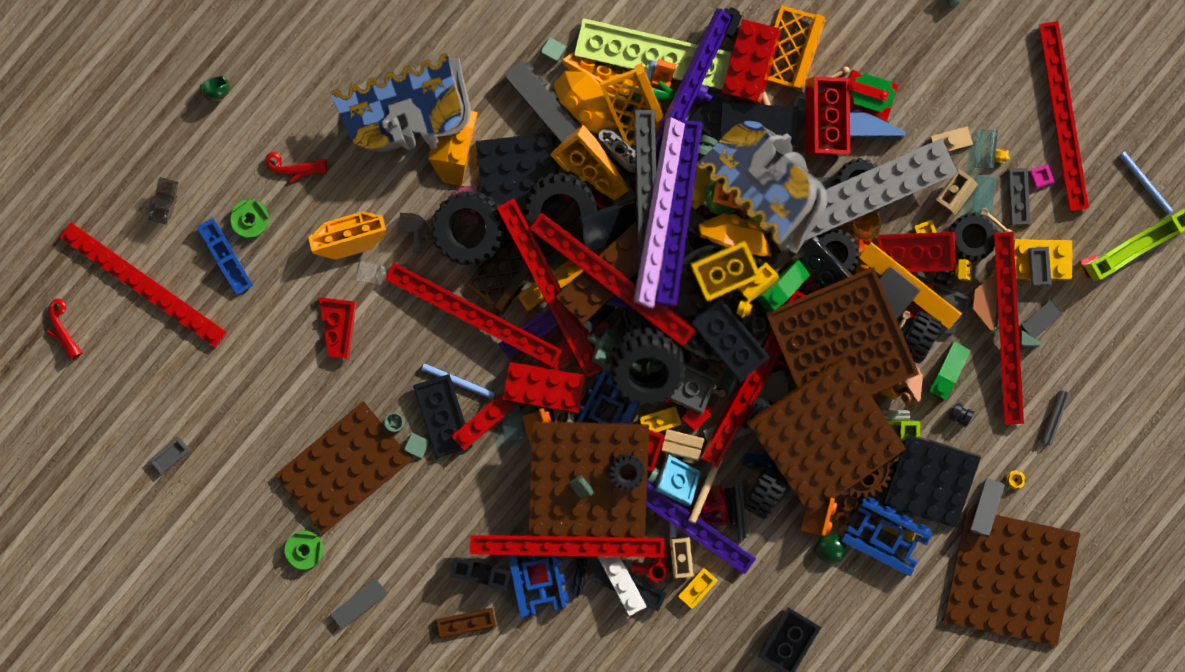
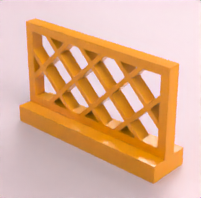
(808, 50)
(648, 96)

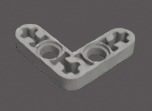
(616, 142)

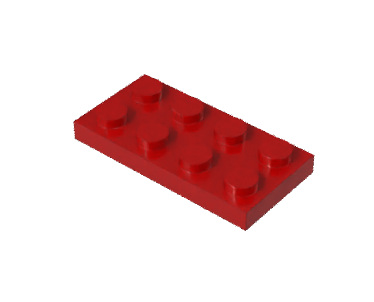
(921, 250)
(544, 388)

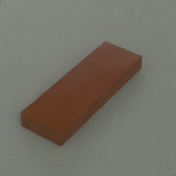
(465, 623)

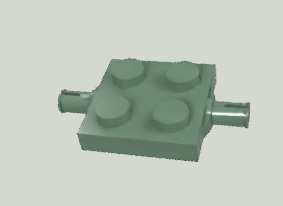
(603, 349)

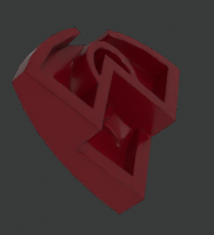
(714, 507)

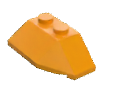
(585, 100)
(452, 154)
(732, 229)
(347, 235)

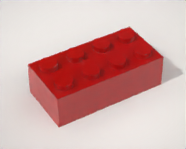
(751, 62)
(827, 116)

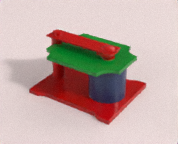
(871, 94)

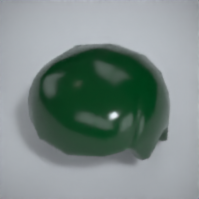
(215, 88)
(830, 548)

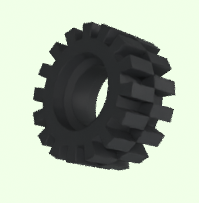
(626, 483)

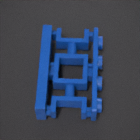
(593, 404)
(880, 549)
(522, 577)

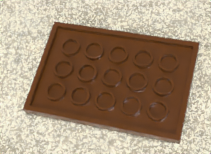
(343, 467)

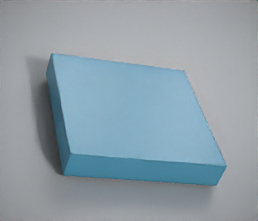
(678, 480)

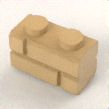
(956, 192)
(682, 445)
(681, 557)

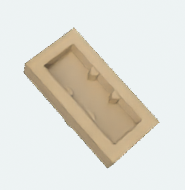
(954, 139)

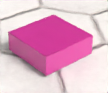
(1041, 176)

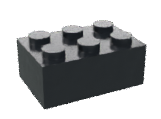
(789, 641)

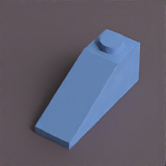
(868, 126)

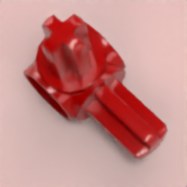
(648, 569)

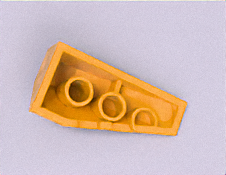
(600, 73)
(588, 160)

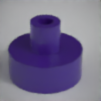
(702, 95)

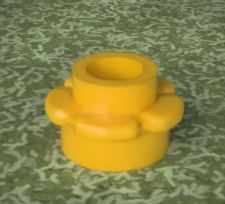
(1001, 155)
(744, 308)
(1020, 480)

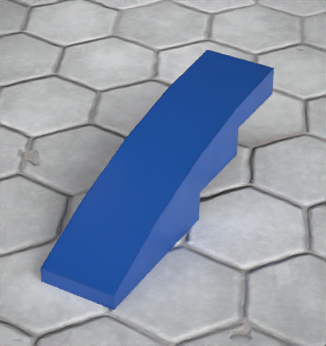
(224, 255)

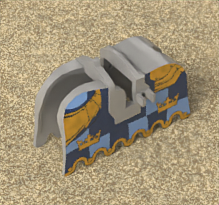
(423, 101)
(769, 179)

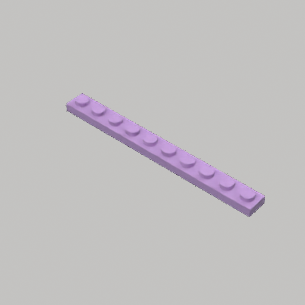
(659, 212)

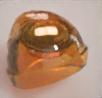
(867, 226)

